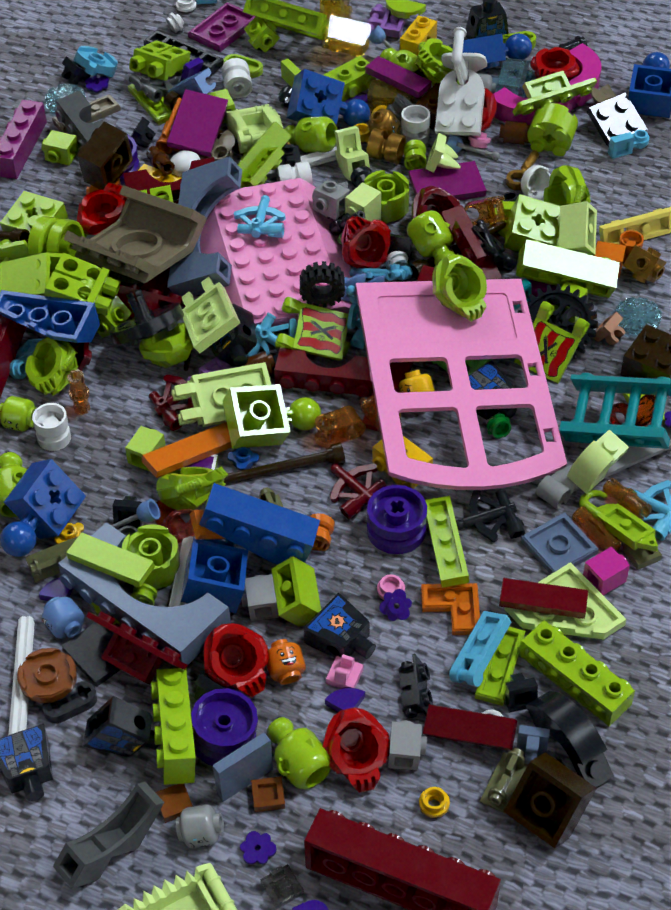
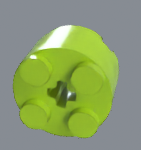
(552, 129)
(394, 194)
(159, 546)

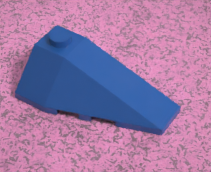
(52, 316)

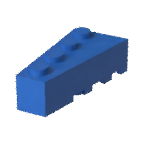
(259, 525)

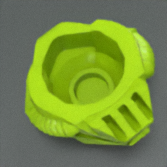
(430, 61)
(566, 187)
(460, 286)
(167, 347)
(50, 365)
(190, 487)

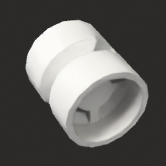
(237, 78)
(415, 123)
(300, 170)
(51, 426)

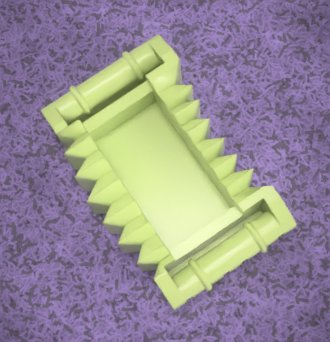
(250, 124)
(196, 892)

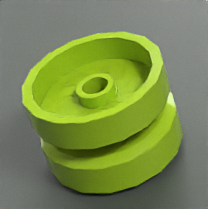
(48, 235)

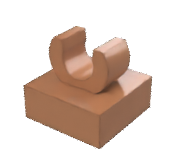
(609, 328)

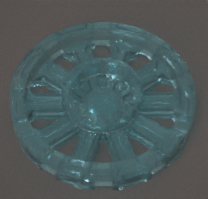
(60, 92)
(638, 315)

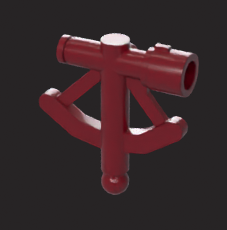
(166, 406)
(361, 495)

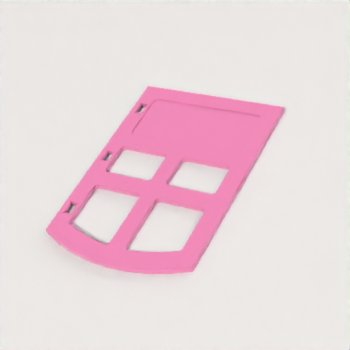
(413, 326)

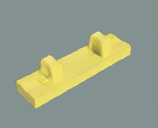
(649, 225)

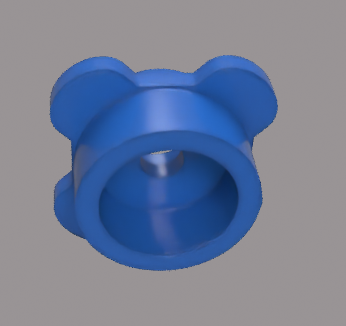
(240, 462)

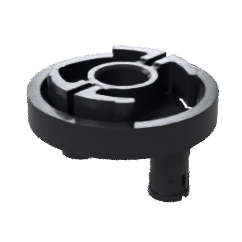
(146, 321)

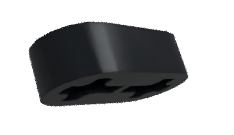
(71, 704)

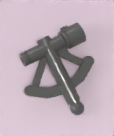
(153, 88)

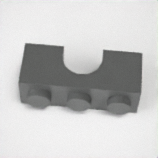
(74, 113)

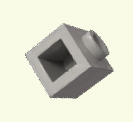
(260, 597)
(406, 745)

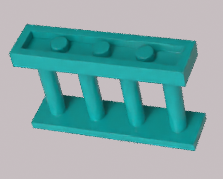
(636, 436)

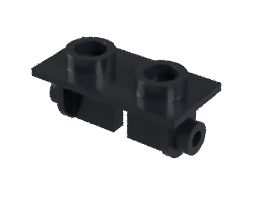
(415, 676)

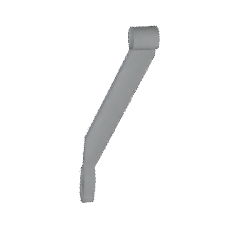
(558, 487)

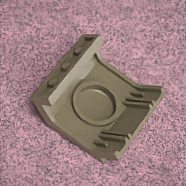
(144, 238)

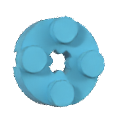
(95, 62)

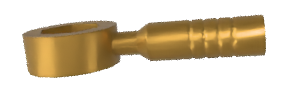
(531, 159)

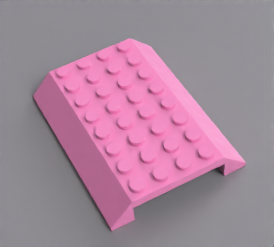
(270, 267)

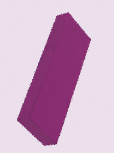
(398, 77)

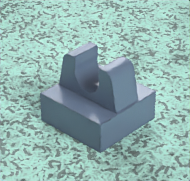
(532, 741)

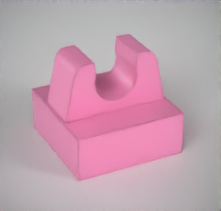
(344, 672)

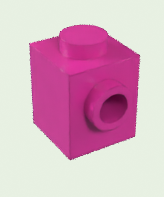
(606, 570)

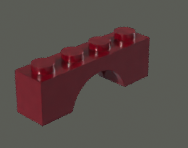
(143, 180)
(297, 371)

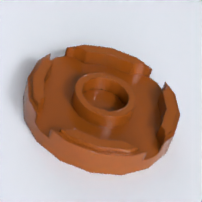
(47, 675)

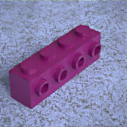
(21, 137)

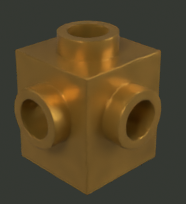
(645, 264)

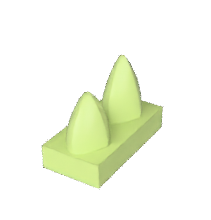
(441, 155)

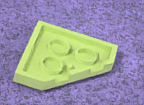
(600, 619)

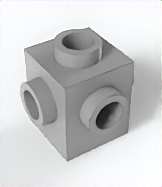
(330, 199)

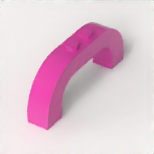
(589, 67)

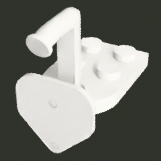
(461, 105)

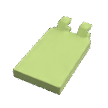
(208, 315)
(210, 388)

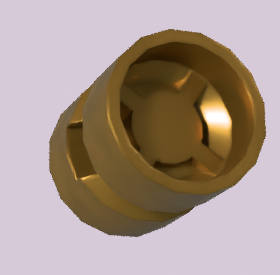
(386, 146)

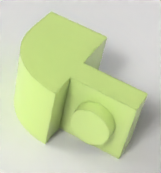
(349, 151)
(596, 460)

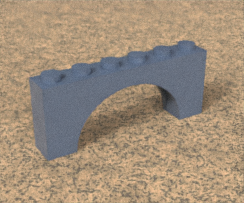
(202, 190)
(177, 627)

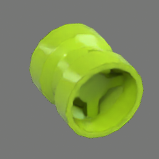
(415, 155)

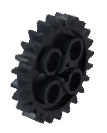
(577, 308)

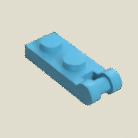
(479, 648)

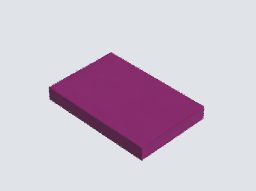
(221, 27)
(197, 123)
(460, 183)

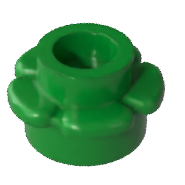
(498, 426)

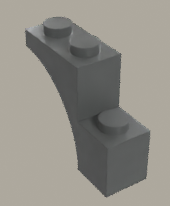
(88, 856)

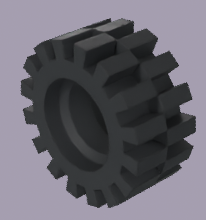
(322, 274)

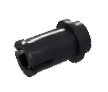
(572, 44)

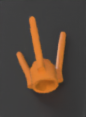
(162, 141)

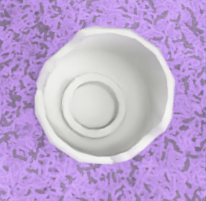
(182, 161)
(535, 180)

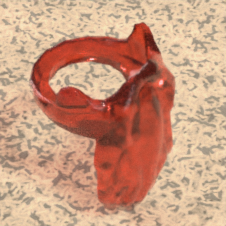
(644, 413)
(174, 523)

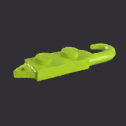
(621, 522)

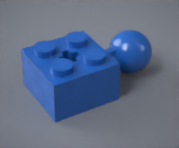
(492, 47)
(652, 86)
(321, 96)
(43, 503)
(216, 569)

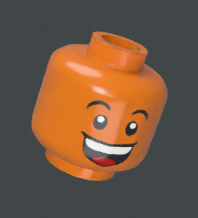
(285, 662)

